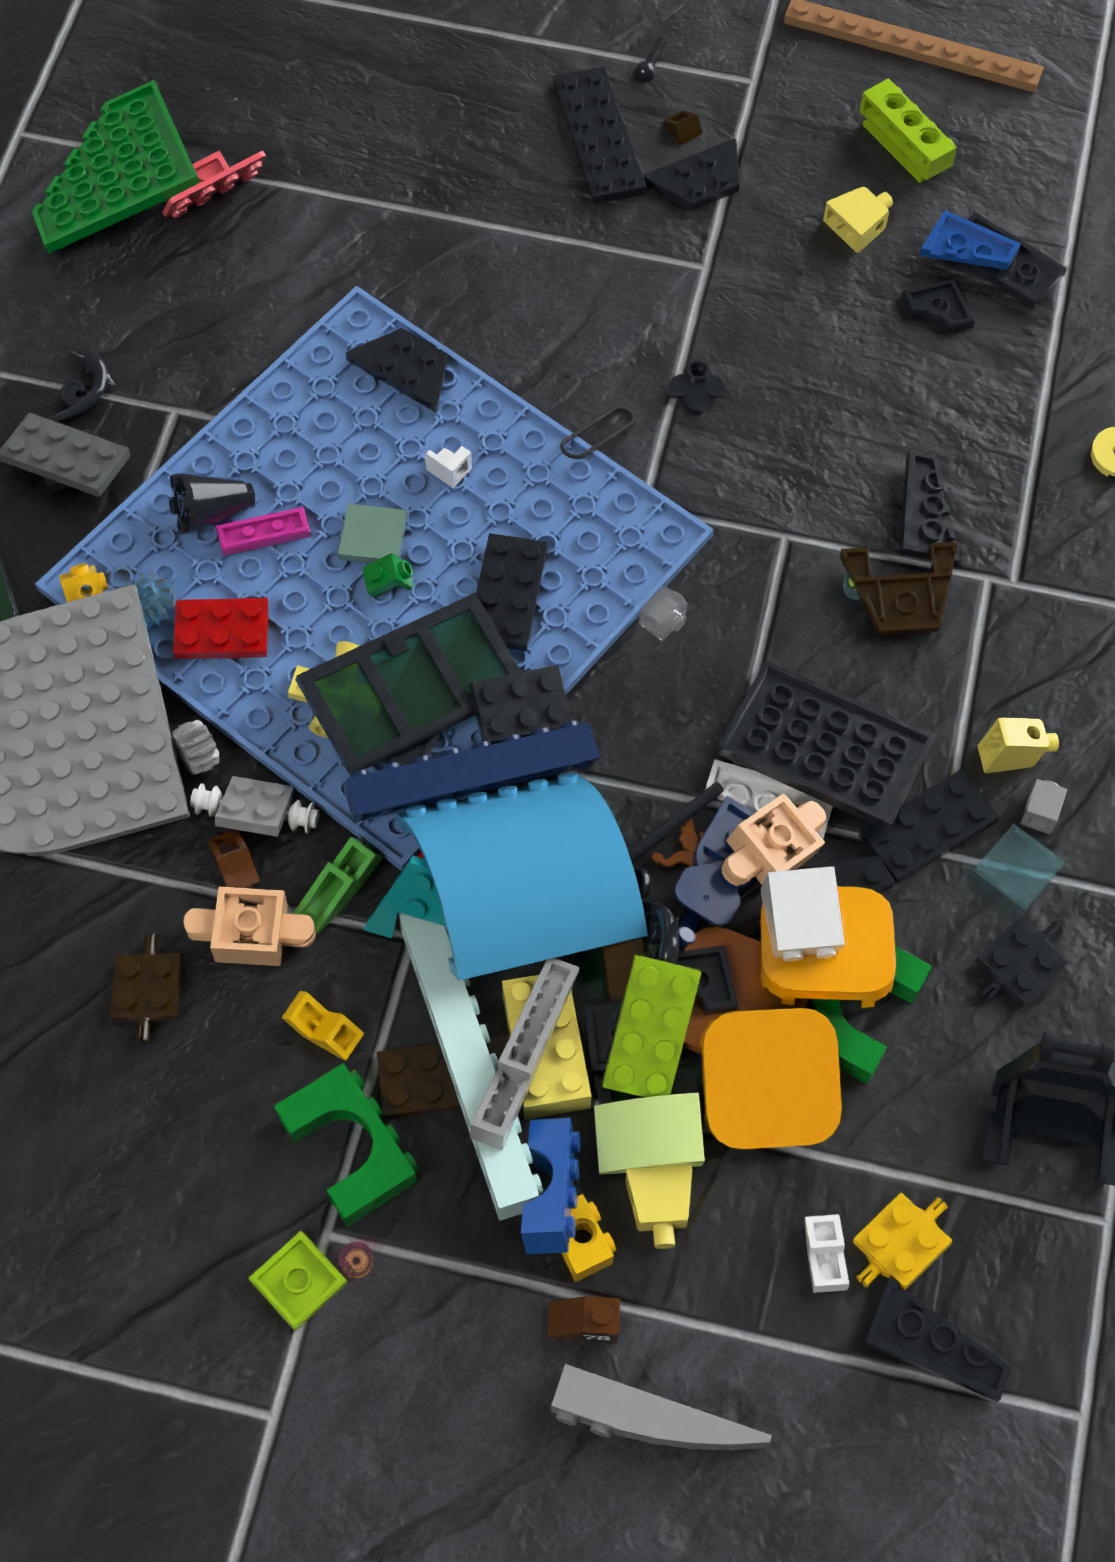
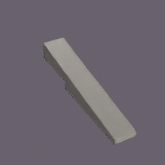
(523, 1054)

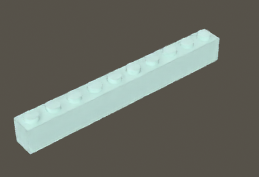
(468, 1061)

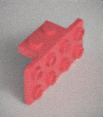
(213, 177)

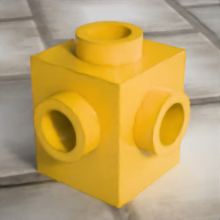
(80, 576)

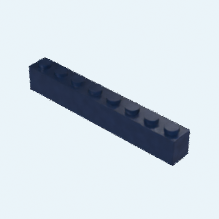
(470, 771)

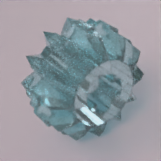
(160, 595)

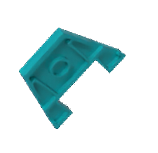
(411, 895)

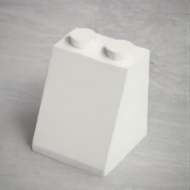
(803, 913)

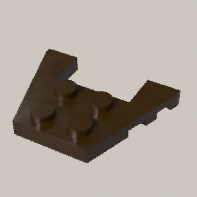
(903, 601)

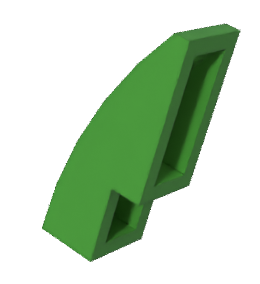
(338, 883)

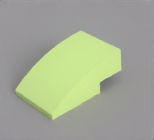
(649, 1133)

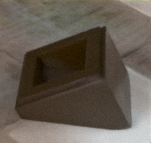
(683, 126)

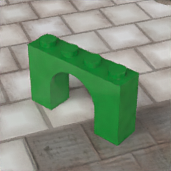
(856, 1051)
(340, 1098)

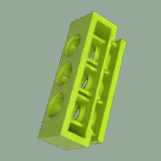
(906, 131)

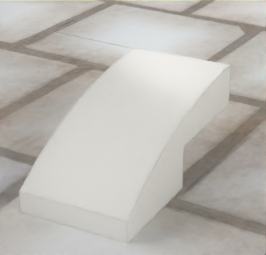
(826, 1253)

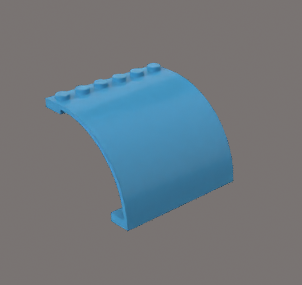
(528, 873)

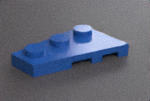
(968, 243)

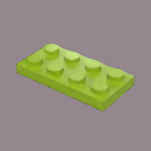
(651, 1027)

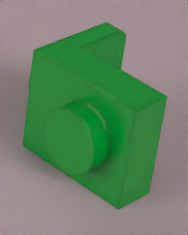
(387, 574)

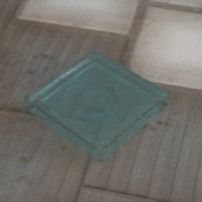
(1019, 866)

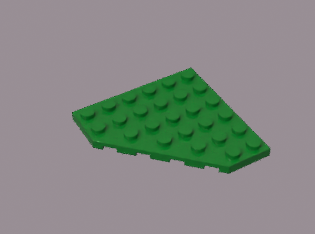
(121, 168)

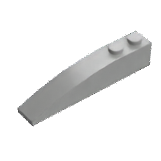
(644, 1416)

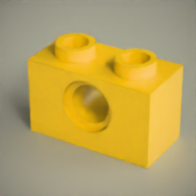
(594, 1255)

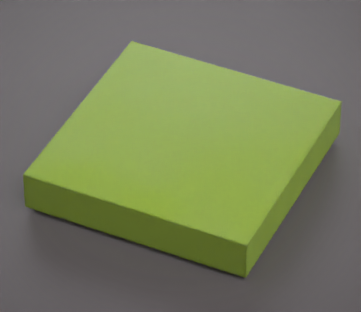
(298, 1280)

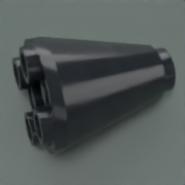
(207, 500)

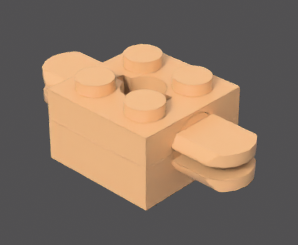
(774, 840)
(258, 916)

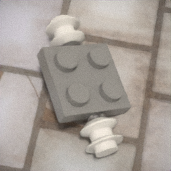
(254, 806)

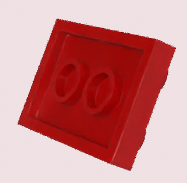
(221, 628)

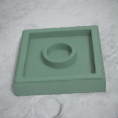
(371, 533)

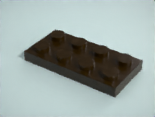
(419, 1081)

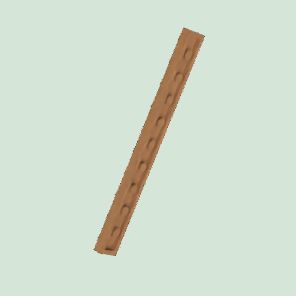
(914, 45)

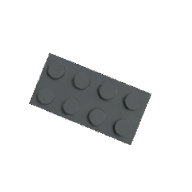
(64, 454)

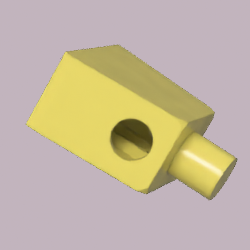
(858, 216)
(1015, 744)
(660, 1200)

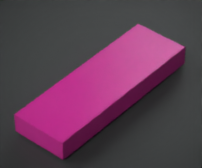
(263, 531)

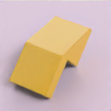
(324, 1028)

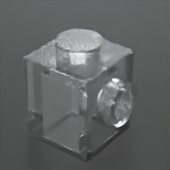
(664, 613)

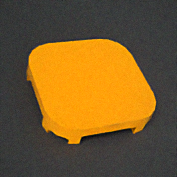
(858, 972)
(771, 1078)

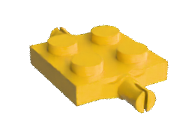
(902, 1241)

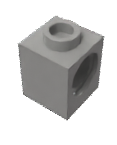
(1044, 806)

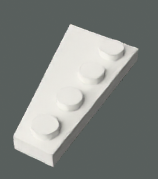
(757, 790)

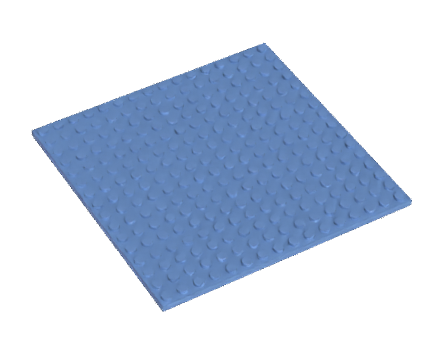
(335, 436)

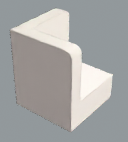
(449, 466)

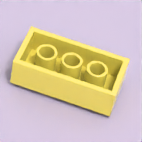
(562, 1076)

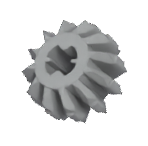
(195, 747)

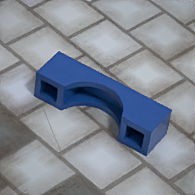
(548, 1219)

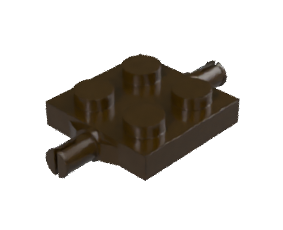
(146, 988)

